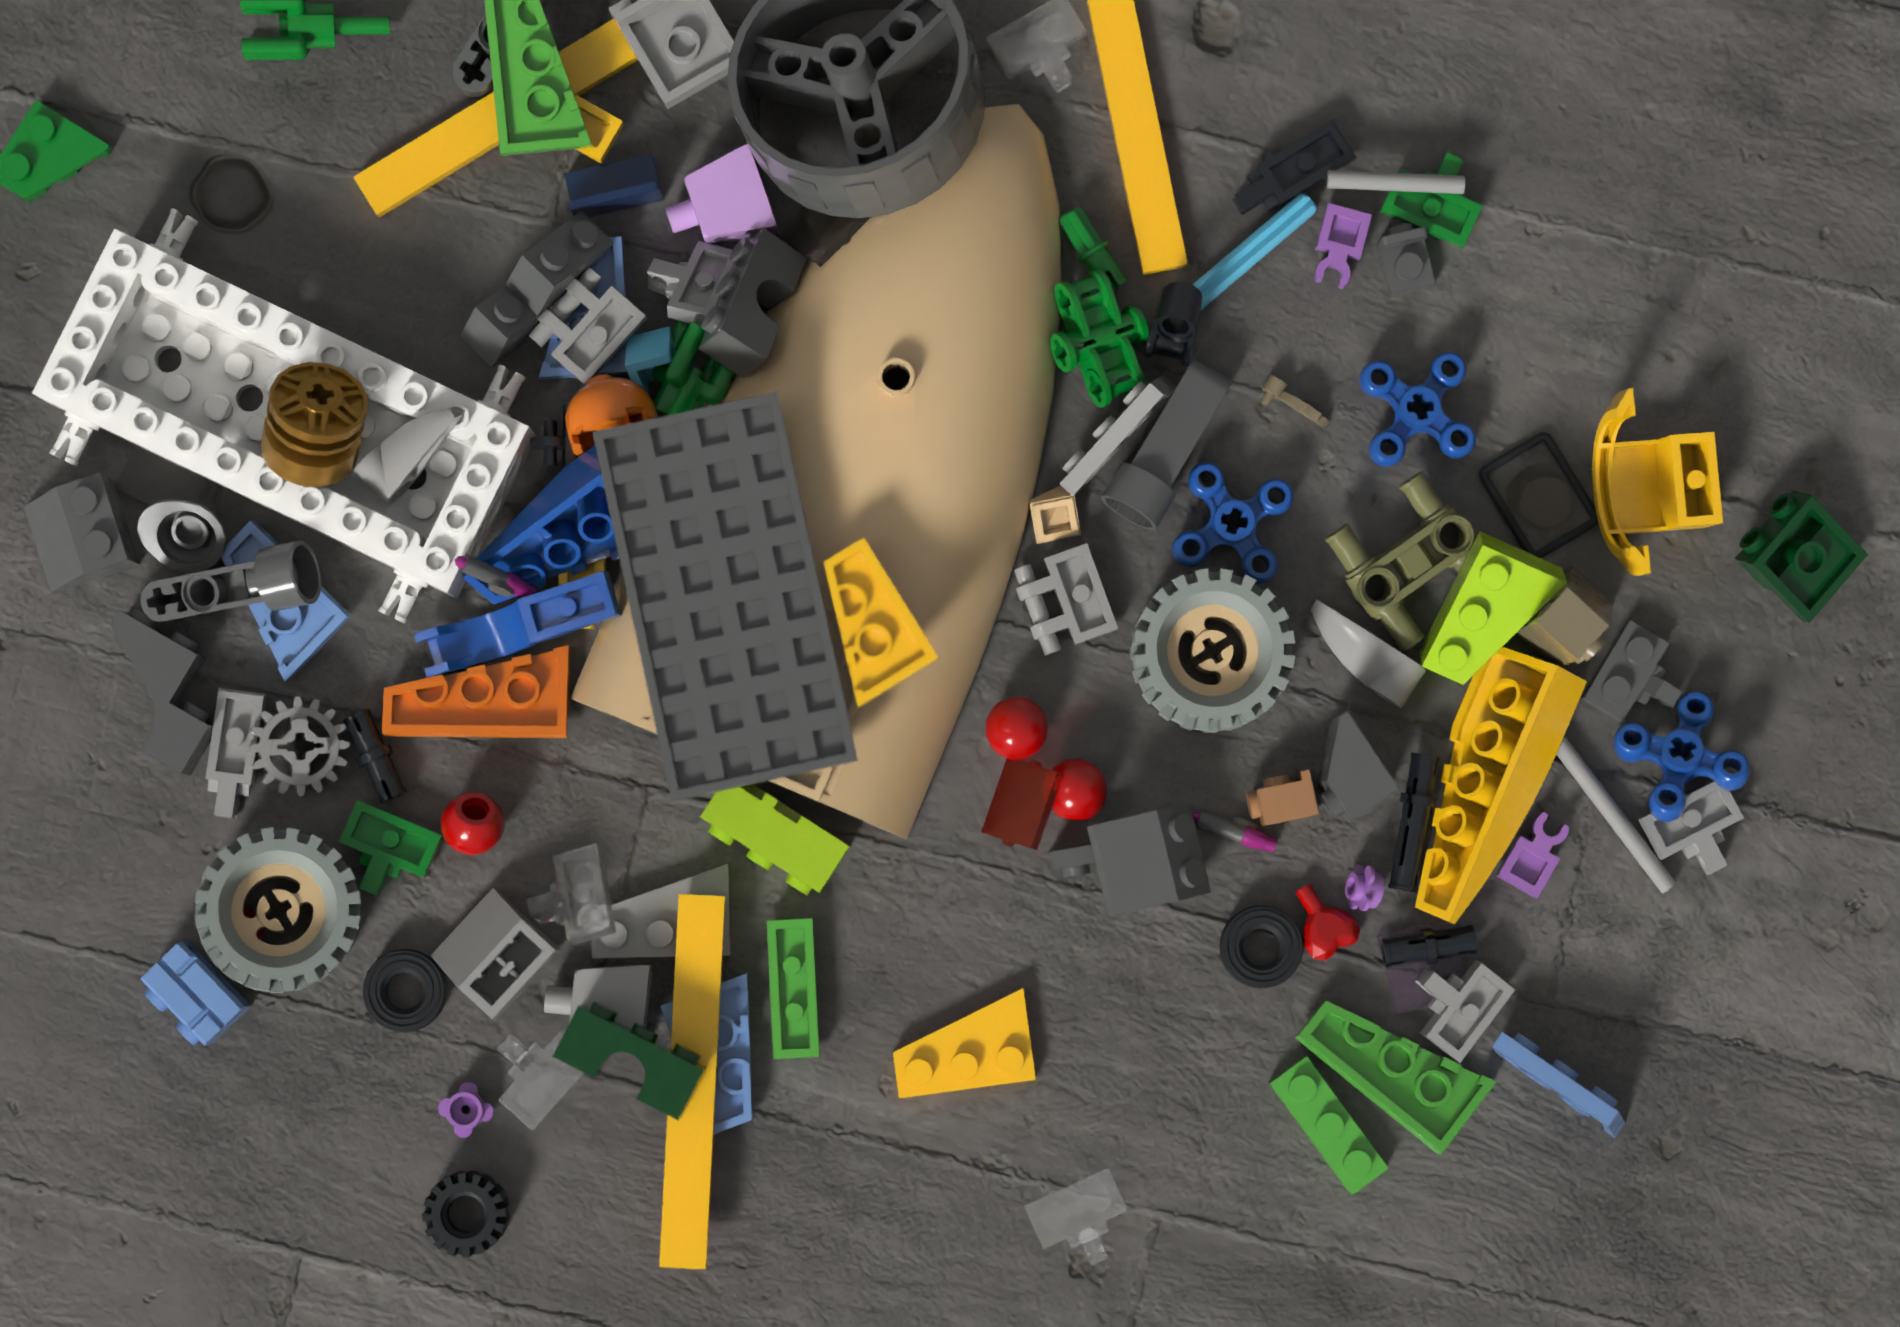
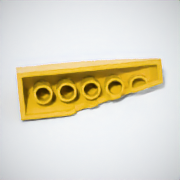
(1497, 765)

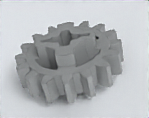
(298, 769)

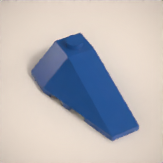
(556, 531)

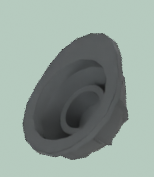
(182, 535)

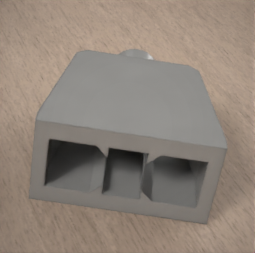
(618, 988)

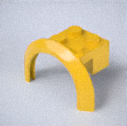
(1651, 484)

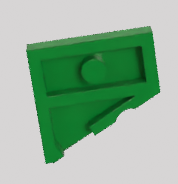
(46, 152)

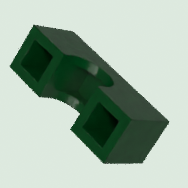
(669, 1073)

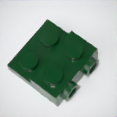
(1800, 554)

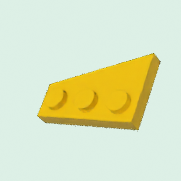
(874, 623)
(970, 1053)

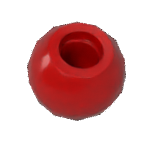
(1016, 728)
(1080, 791)
(472, 823)

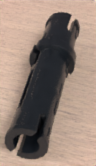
(1414, 822)

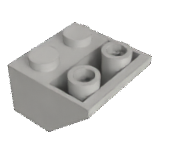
(494, 954)

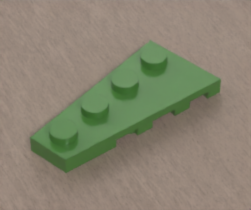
(530, 82)
(1409, 1083)

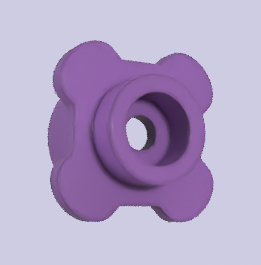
(1364, 888)
(462, 1122)

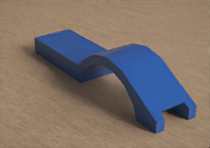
(521, 624)

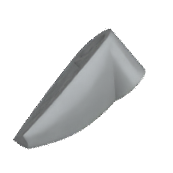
(404, 454)
(1368, 657)

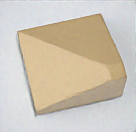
(1054, 515)

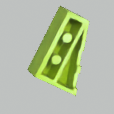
(1487, 606)
(775, 836)

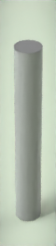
(1395, 182)

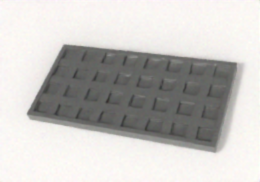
(724, 596)

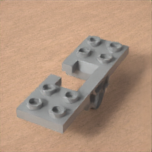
(676, 43)

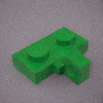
(1443, 214)
(388, 846)

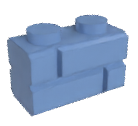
(194, 994)

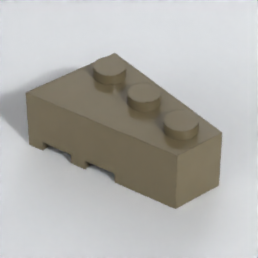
(1569, 623)

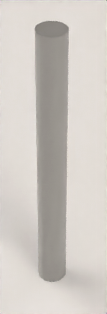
(1615, 816)

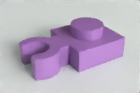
(1342, 237)
(1530, 862)

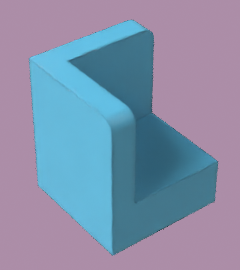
(647, 351)

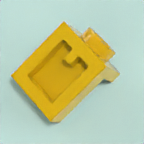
(601, 128)

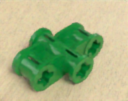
(1094, 323)

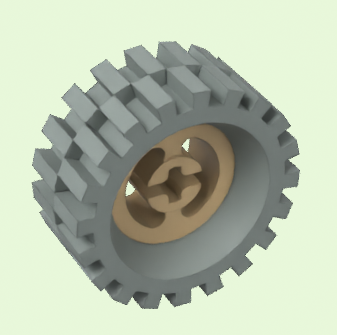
(1183, 609)
(323, 884)

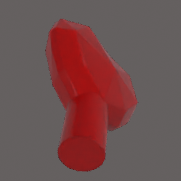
(1325, 926)

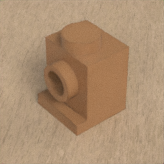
(1283, 799)

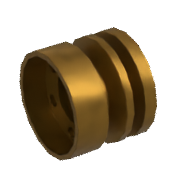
(314, 424)

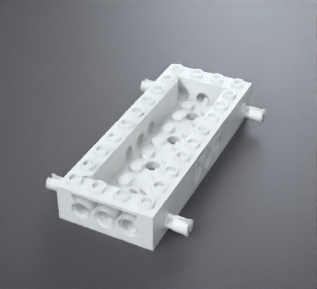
(231, 341)

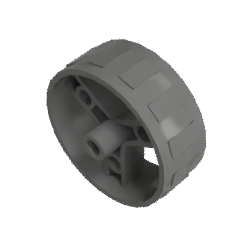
(879, 176)

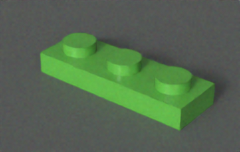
(793, 988)
(1328, 1125)

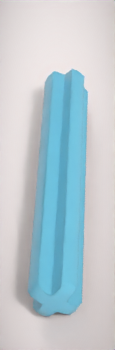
(1255, 247)

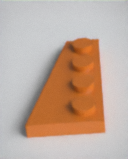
(496, 700)

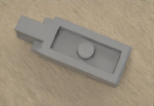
(228, 760)

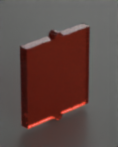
(1022, 803)

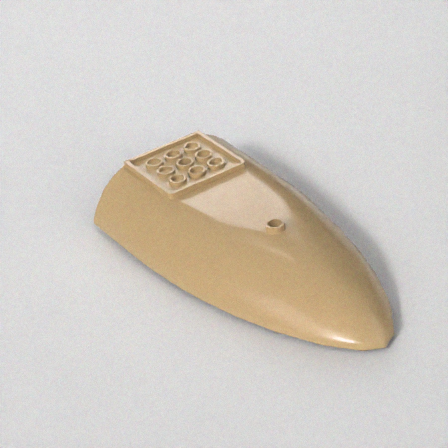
(921, 471)

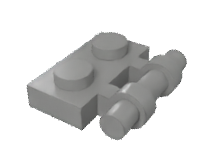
(597, 335)
(1079, 595)

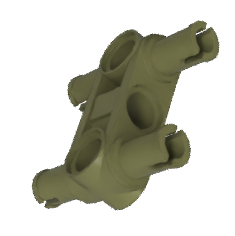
(1406, 562)

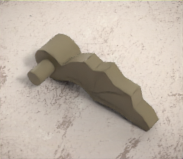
(1275, 388)

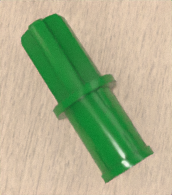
(1090, 246)

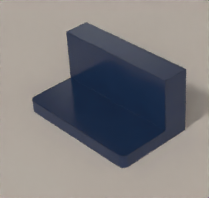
(614, 186)

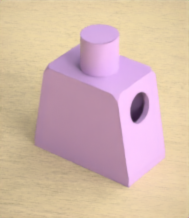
(725, 200)

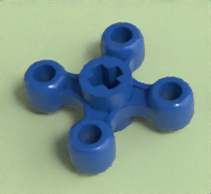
(1427, 395)
(1220, 507)
(1676, 770)

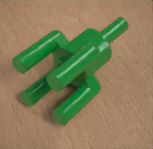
(304, 28)
(684, 385)

